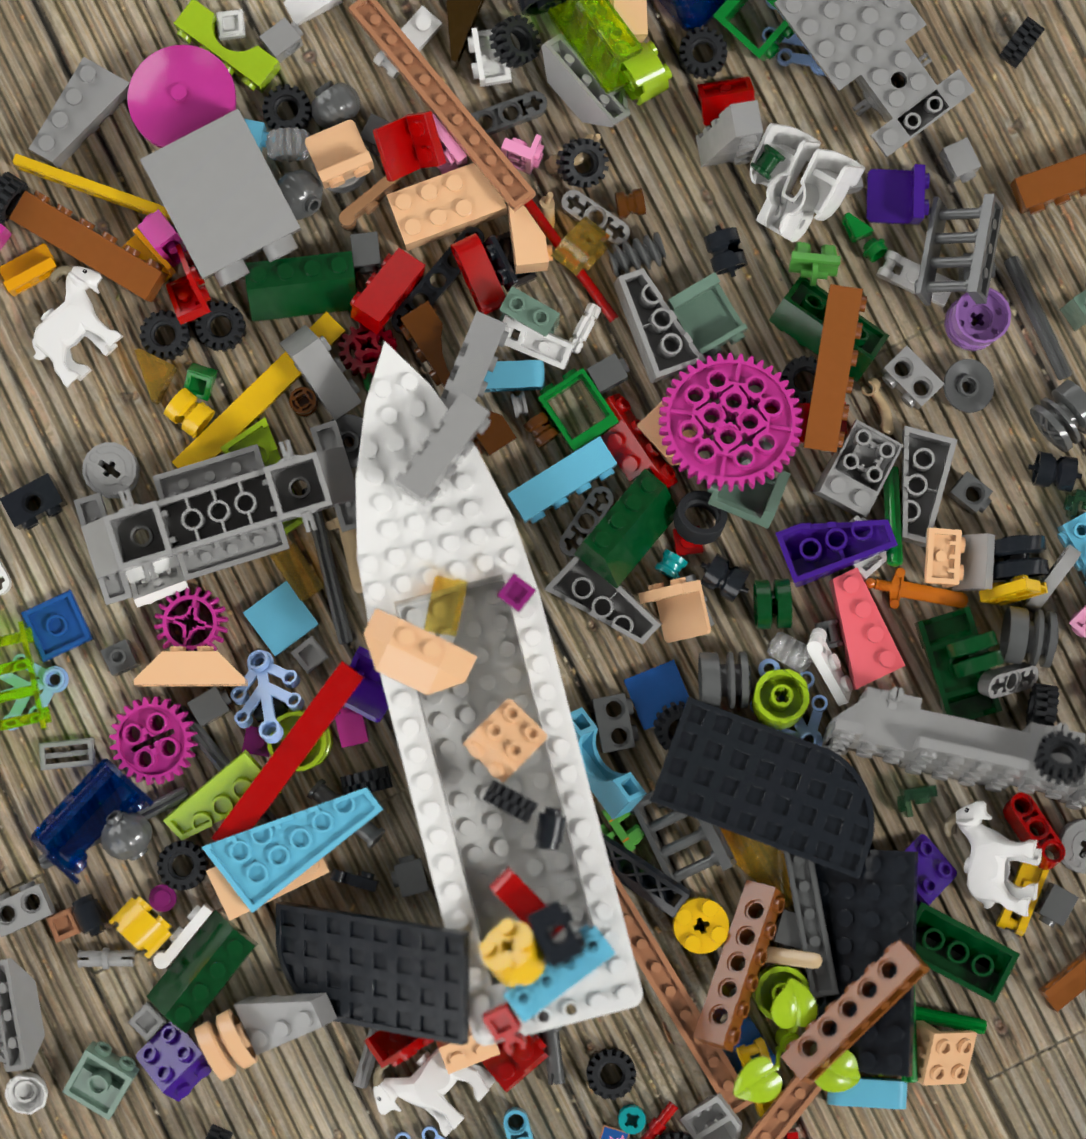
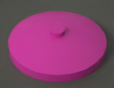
(179, 93)

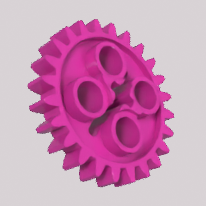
(143, 717)

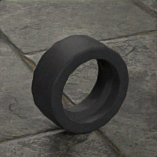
(689, 531)

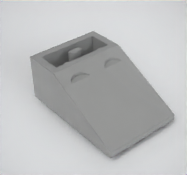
(858, 469)

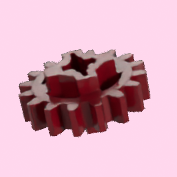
(366, 349)

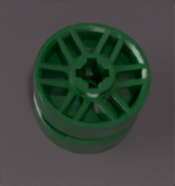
(772, 604)
(975, 654)

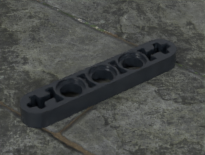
(425, 287)

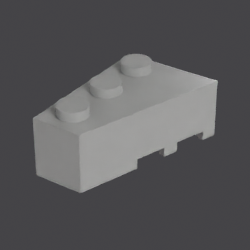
(322, 371)
(283, 1018)

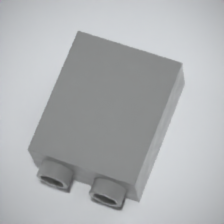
(222, 198)

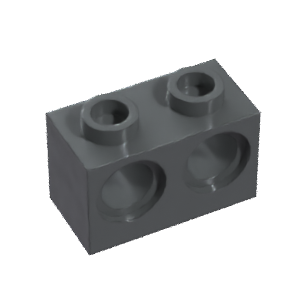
(607, 724)

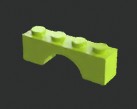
(254, 65)

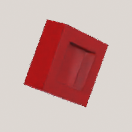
(684, 547)

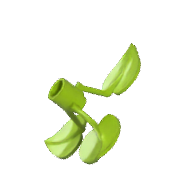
(791, 1008)

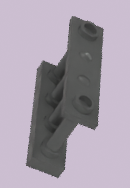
(980, 261)
(720, 855)

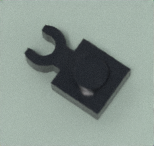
(362, 880)

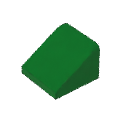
(856, 228)
(200, 380)

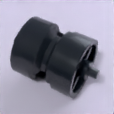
(726, 254)
(1060, 472)
(720, 575)

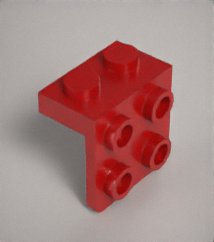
(186, 293)
(394, 1047)

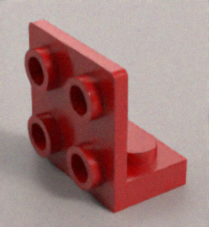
(409, 145)

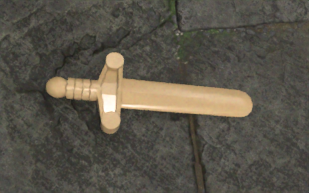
(349, 542)
(791, 957)

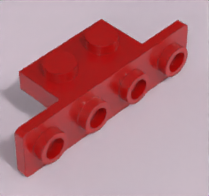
(631, 447)

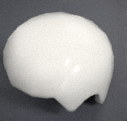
(26, 1093)

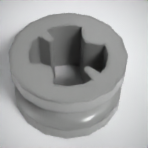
(519, 404)

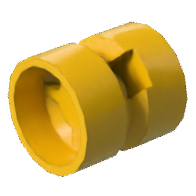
(189, 412)

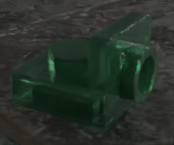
(1072, 502)
(919, 794)

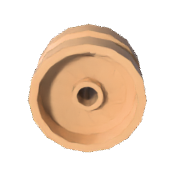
(225, 1045)

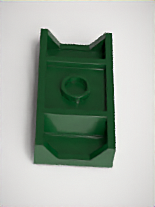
(957, 695)

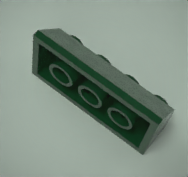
(301, 286)
(802, 318)
(628, 529)
(962, 953)
(201, 971)

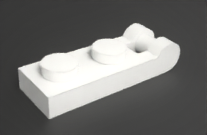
(419, 31)
(908, 276)
(547, 349)
(829, 666)
(182, 936)

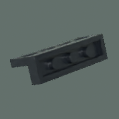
(645, 879)

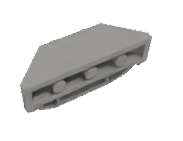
(578, 86)
(19, 1017)

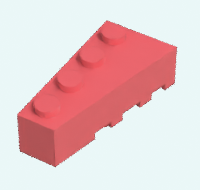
(866, 639)

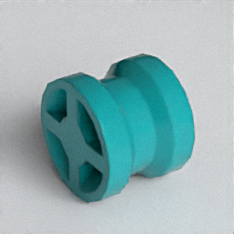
(671, 564)
(629, 1114)

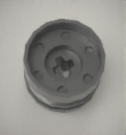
(1063, 417)
(1033, 637)
(725, 679)

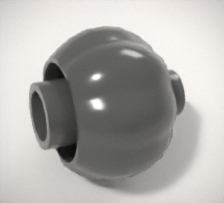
(334, 104)
(301, 192)
(126, 835)

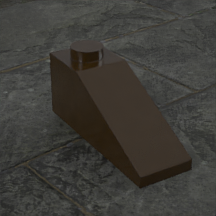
(461, 19)

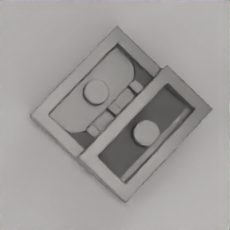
(977, 562)

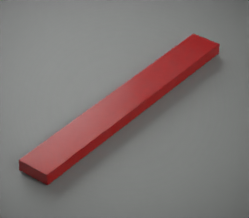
(291, 752)

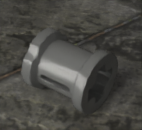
(833, 630)

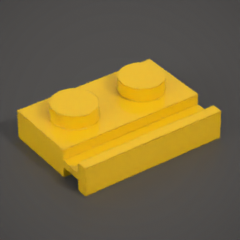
(1017, 590)

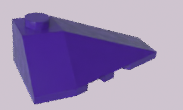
(828, 547)

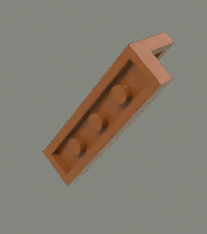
(1066, 984)

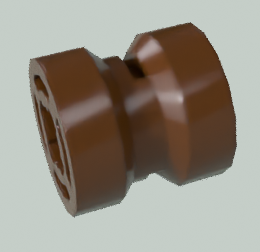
(632, 203)
(303, 407)
(541, 429)

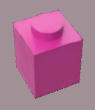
(351, 728)

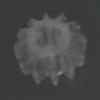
(287, 144)
(789, 652)

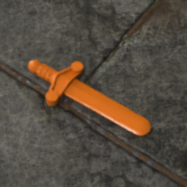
(899, 588)

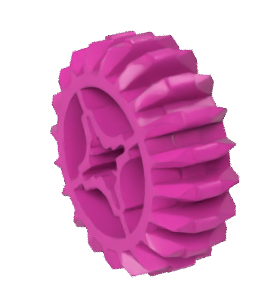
(193, 610)

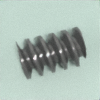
(637, 254)

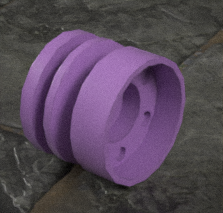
(992, 321)

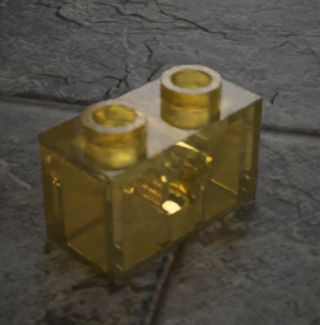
(582, 246)

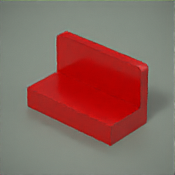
(719, 95)

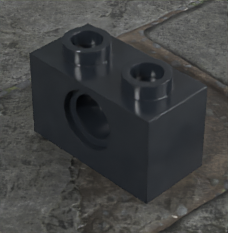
(18, 501)
(543, 924)

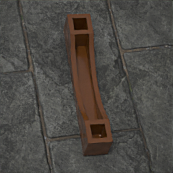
(426, 331)

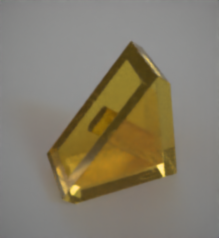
(156, 374)

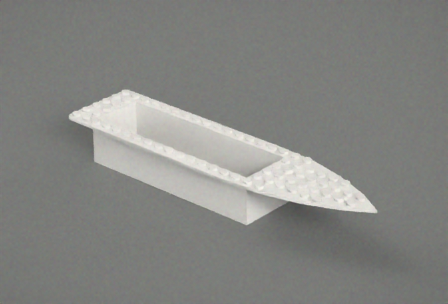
(465, 839)

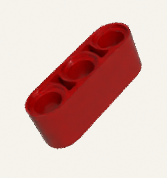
(478, 274)
(1034, 818)
(518, 897)

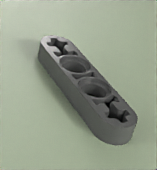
(500, 123)

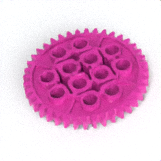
(723, 468)

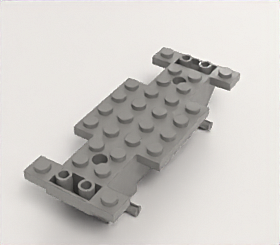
(868, 45)
(218, 512)
(949, 746)

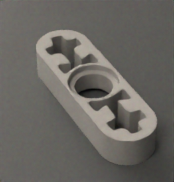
(583, 200)
(590, 500)
(1055, 576)
(994, 682)

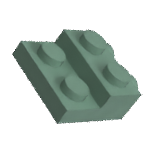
(101, 1079)

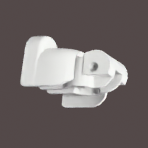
(823, 183)

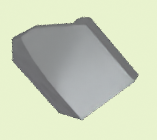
(712, 1120)

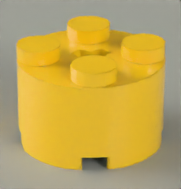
(141, 926)
(714, 932)
(513, 953)

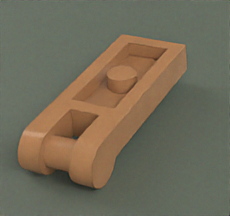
(367, 202)

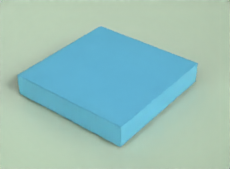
(281, 618)

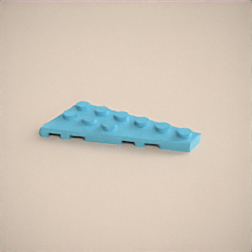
(278, 852)

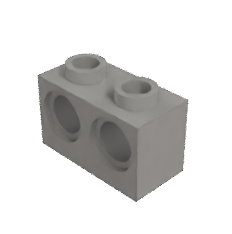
(916, 373)
(24, 913)

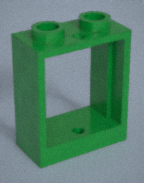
(770, 47)
(570, 379)

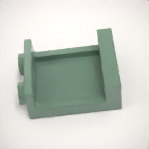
(530, 312)
(707, 316)
(755, 504)

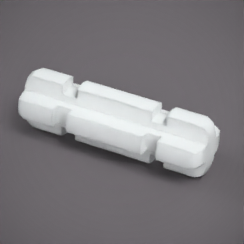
(584, 326)

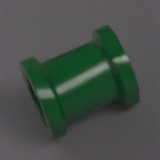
(767, 161)

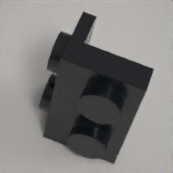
(501, 256)

